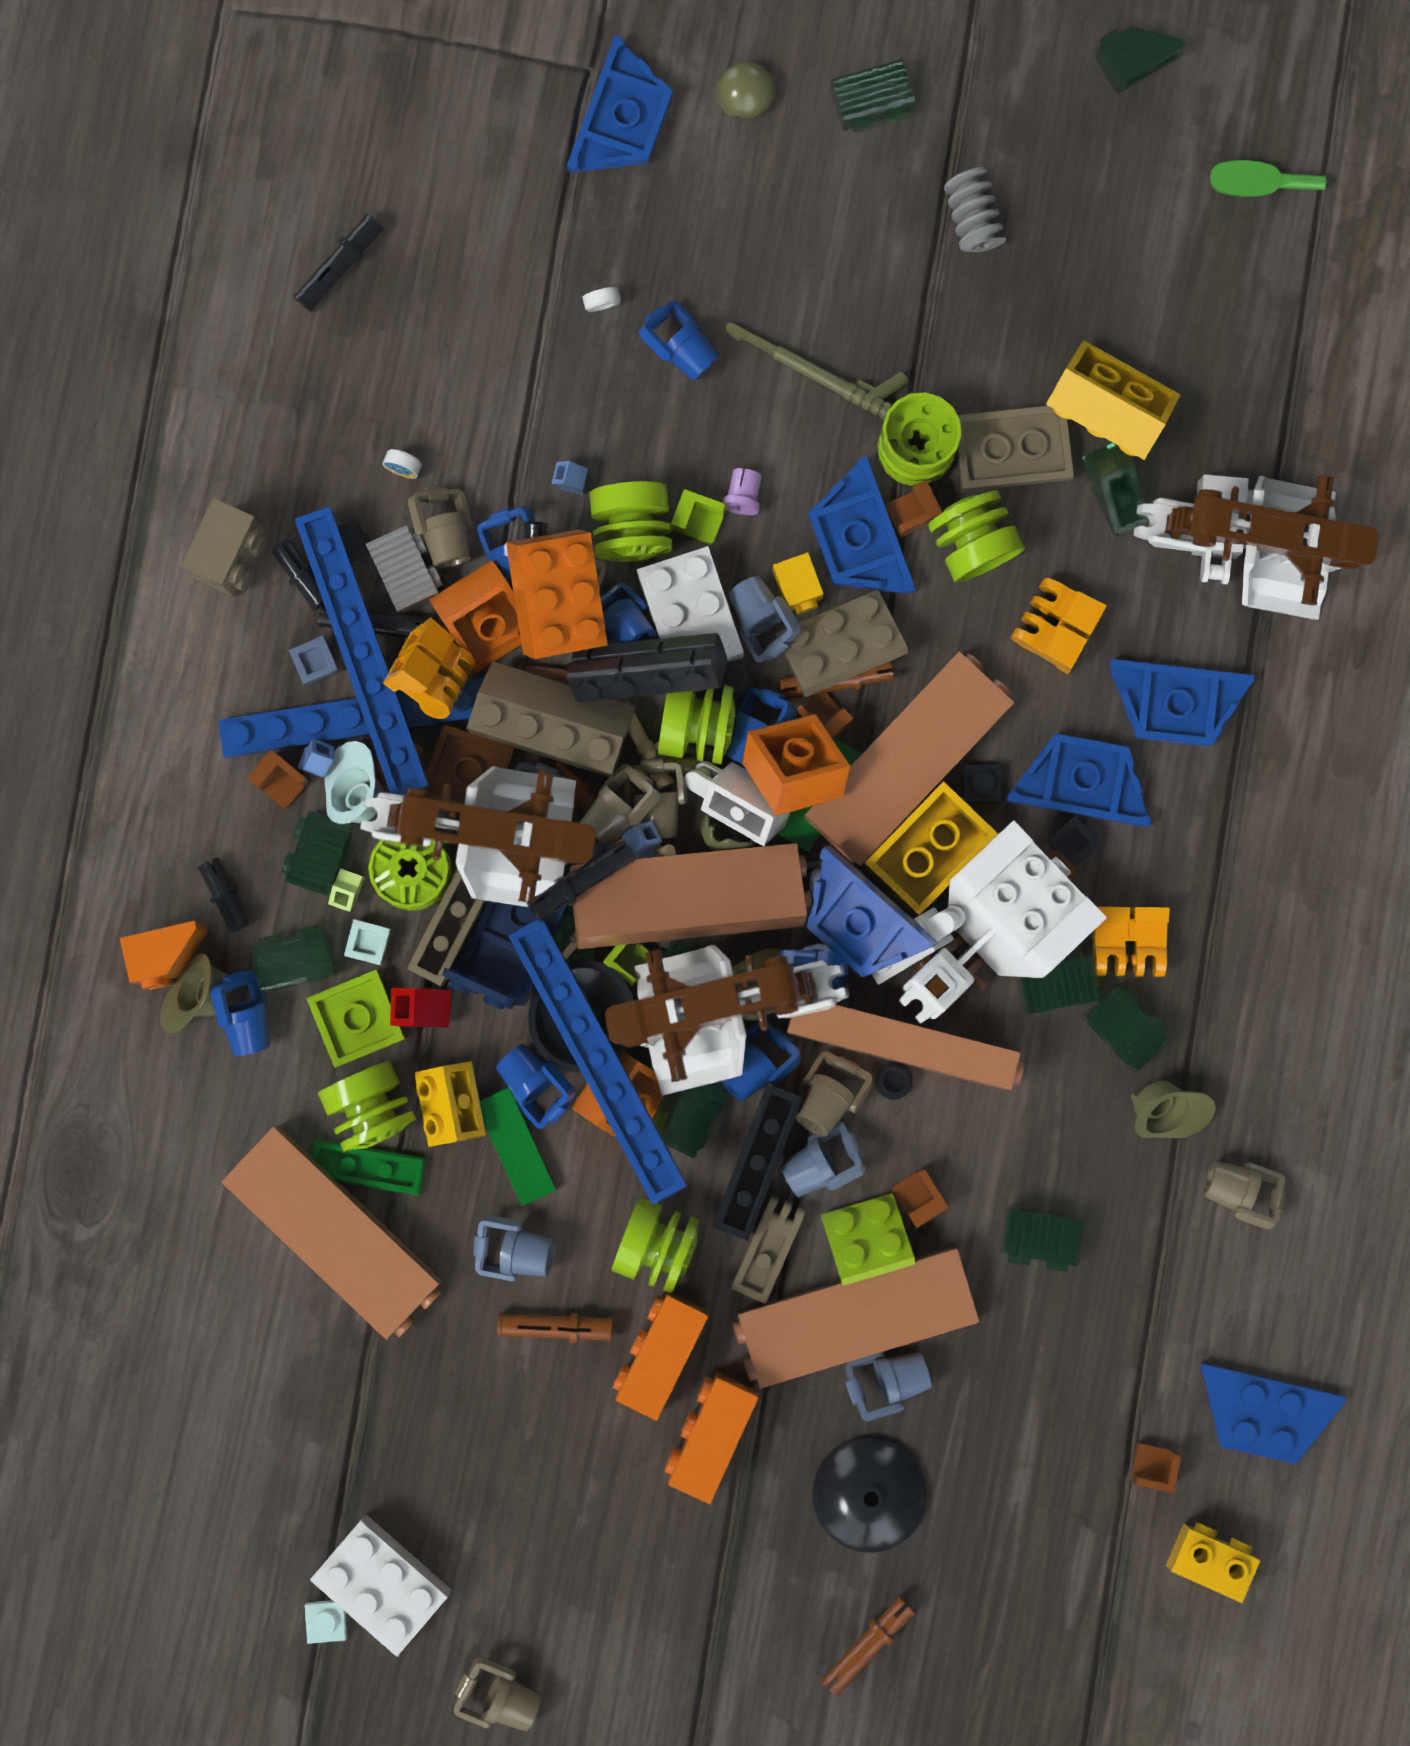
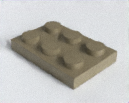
(1013, 448)
(844, 643)

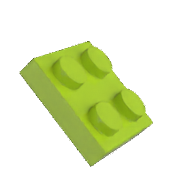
(355, 1018)
(868, 1239)

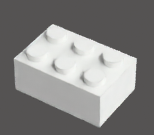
(689, 599)
(381, 1585)

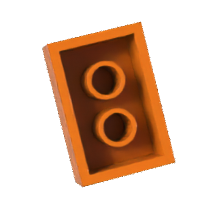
(556, 593)
(660, 1354)
(710, 1436)

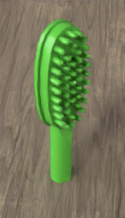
(1258, 179)

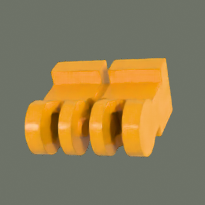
(1077, 620)
(431, 669)
(1139, 924)

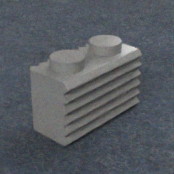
(404, 570)

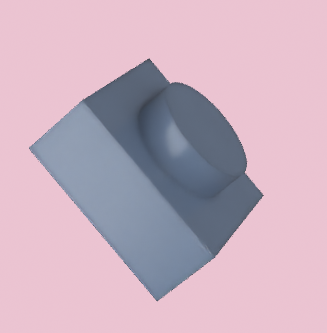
(314, 660)

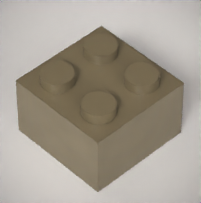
(224, 548)

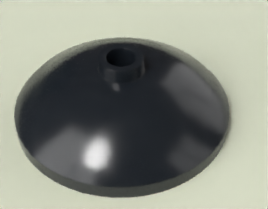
(602, 989)
(863, 1467)

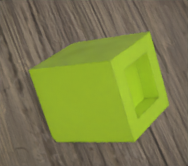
(698, 517)
(625, 958)

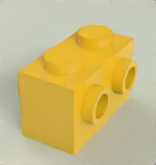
(449, 1103)
(1213, 1561)

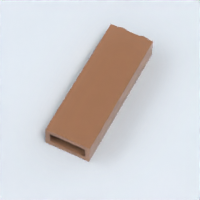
(911, 758)
(695, 897)
(911, 1045)
(333, 1233)
(855, 1319)

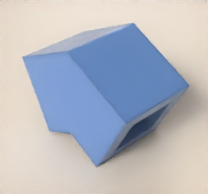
(570, 477)
(316, 758)
(642, 839)

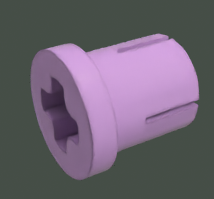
(743, 492)

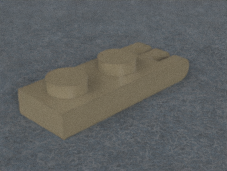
(767, 1251)

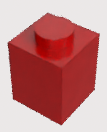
(420, 1007)

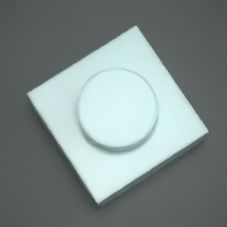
(367, 942)
(325, 1622)

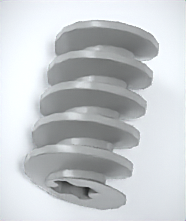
(972, 212)

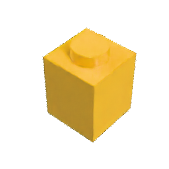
(798, 583)

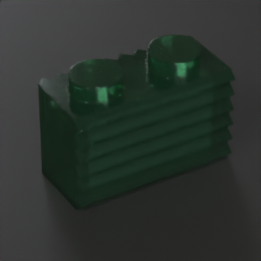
(872, 96)
(318, 853)
(294, 960)
(1067, 985)
(1127, 1027)
(687, 1117)
(1043, 1238)

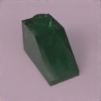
(1135, 54)
(1115, 487)

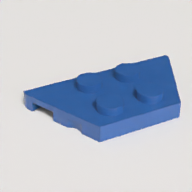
(621, 115)
(859, 536)
(1177, 701)
(1083, 780)
(861, 919)
(1266, 1414)

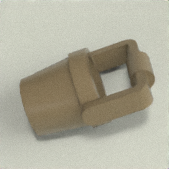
(446, 532)
(666, 811)
(611, 814)
(827, 1098)
(1238, 1189)
(506, 1702)

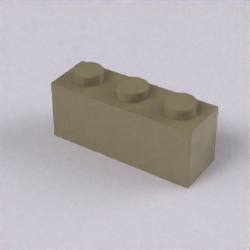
(447, 932)

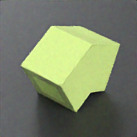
(346, 890)

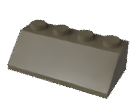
(549, 721)

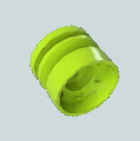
(930, 423)
(631, 528)
(976, 536)
(698, 722)
(410, 892)
(367, 1106)
(656, 1245)

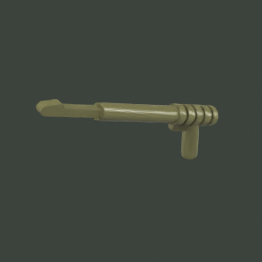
(861, 393)

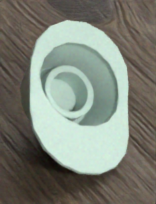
(350, 782)

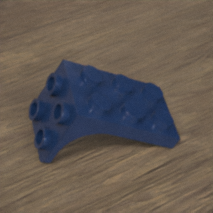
(490, 960)

